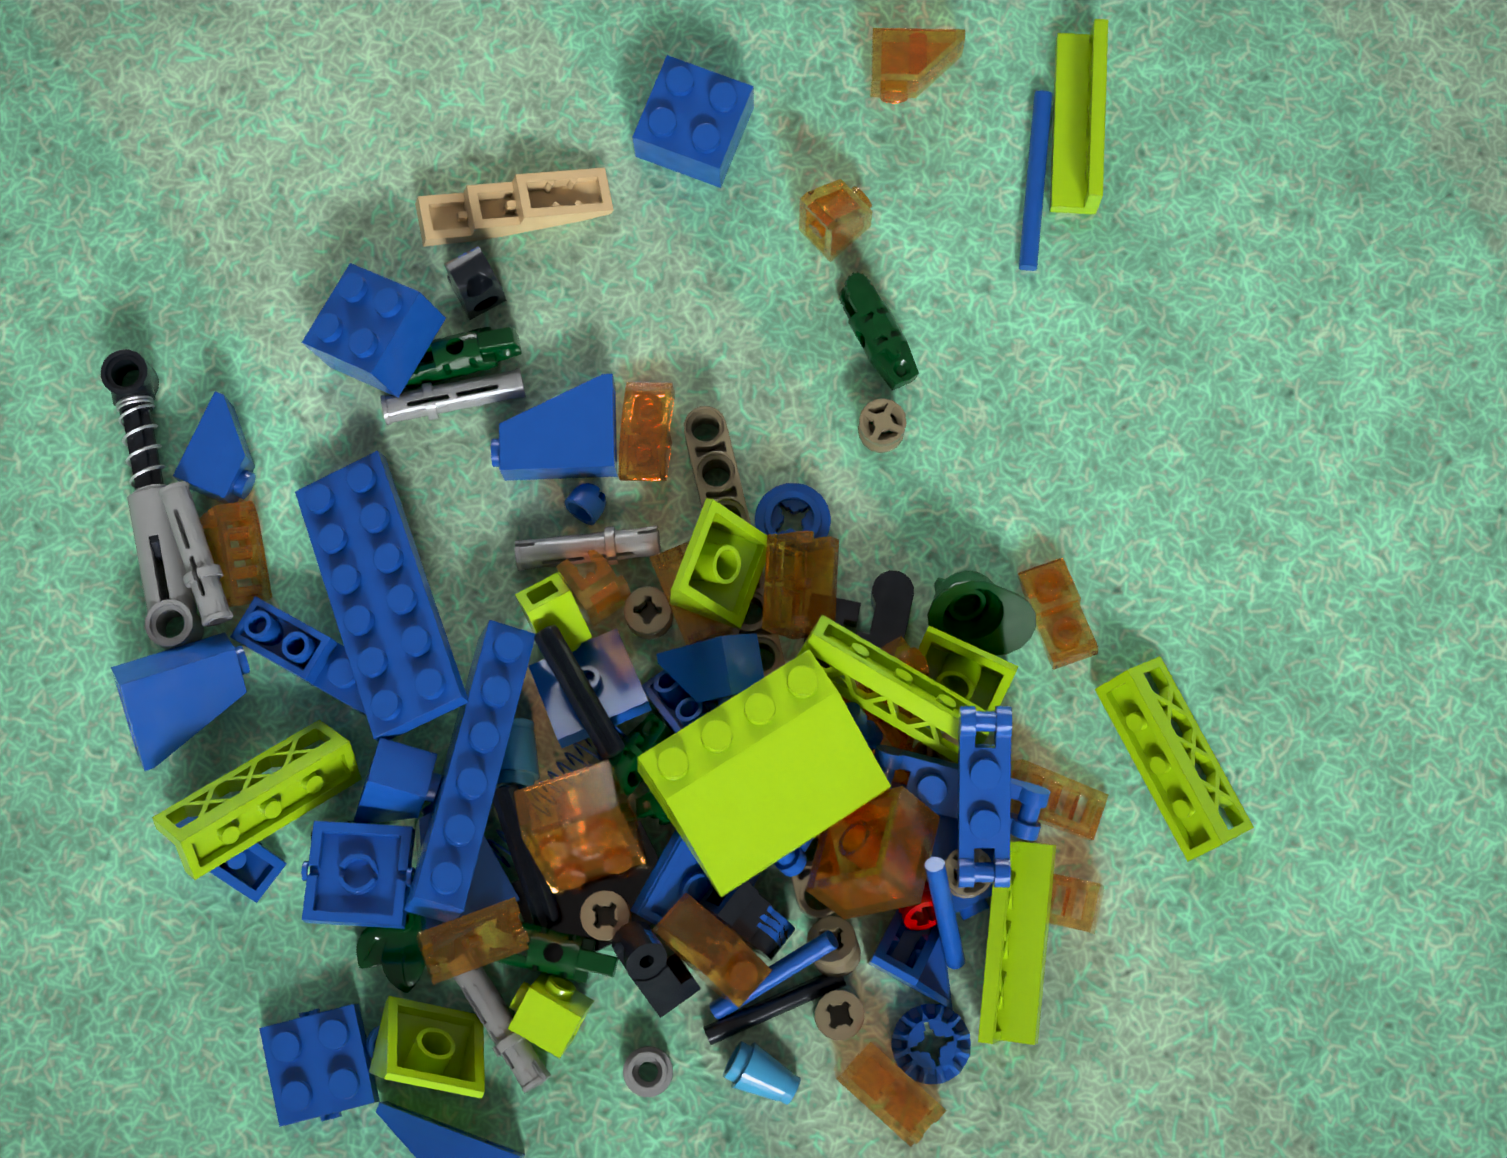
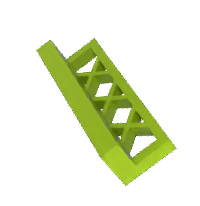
(1079, 120)
(892, 682)
(1169, 761)
(265, 800)
(1018, 947)

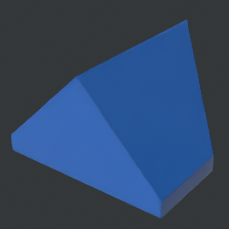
(914, 959)

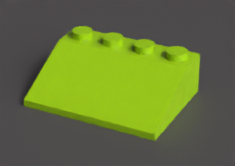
(763, 773)

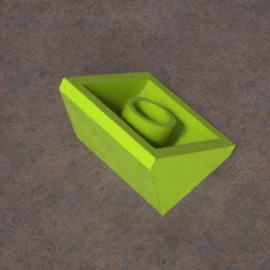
(720, 566)
(967, 669)
(430, 1047)

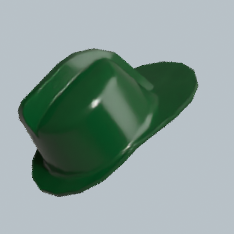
(981, 613)

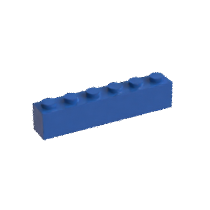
(470, 773)

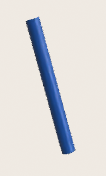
(1035, 181)

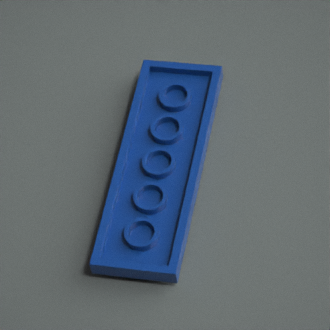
(381, 597)

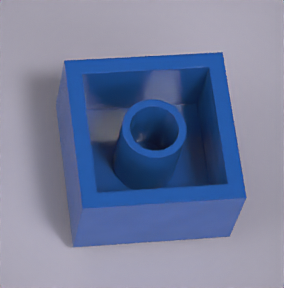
(693, 121)
(374, 329)

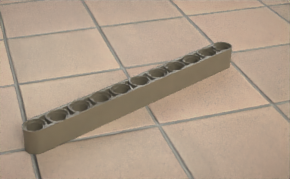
(720, 454)

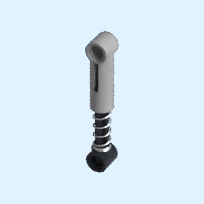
(154, 540)

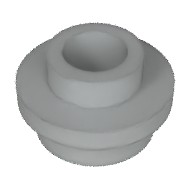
(636, 1083)

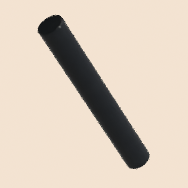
(772, 1007)

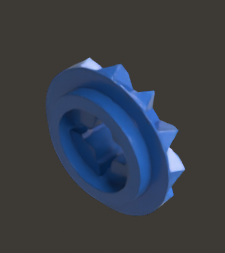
(795, 499)
(919, 1064)

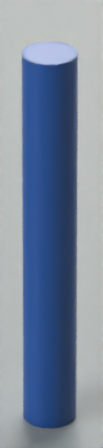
(945, 912)
(783, 970)

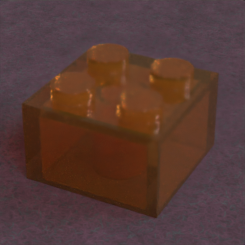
(579, 827)
(875, 856)

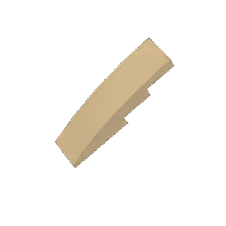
(514, 207)

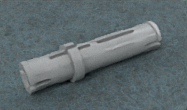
(397, 409)
(611, 544)
(201, 572)
(496, 1019)

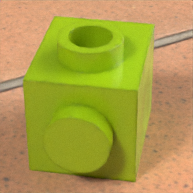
(553, 604)
(549, 1012)

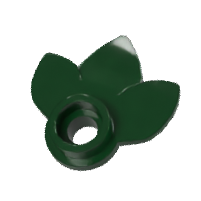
(396, 952)

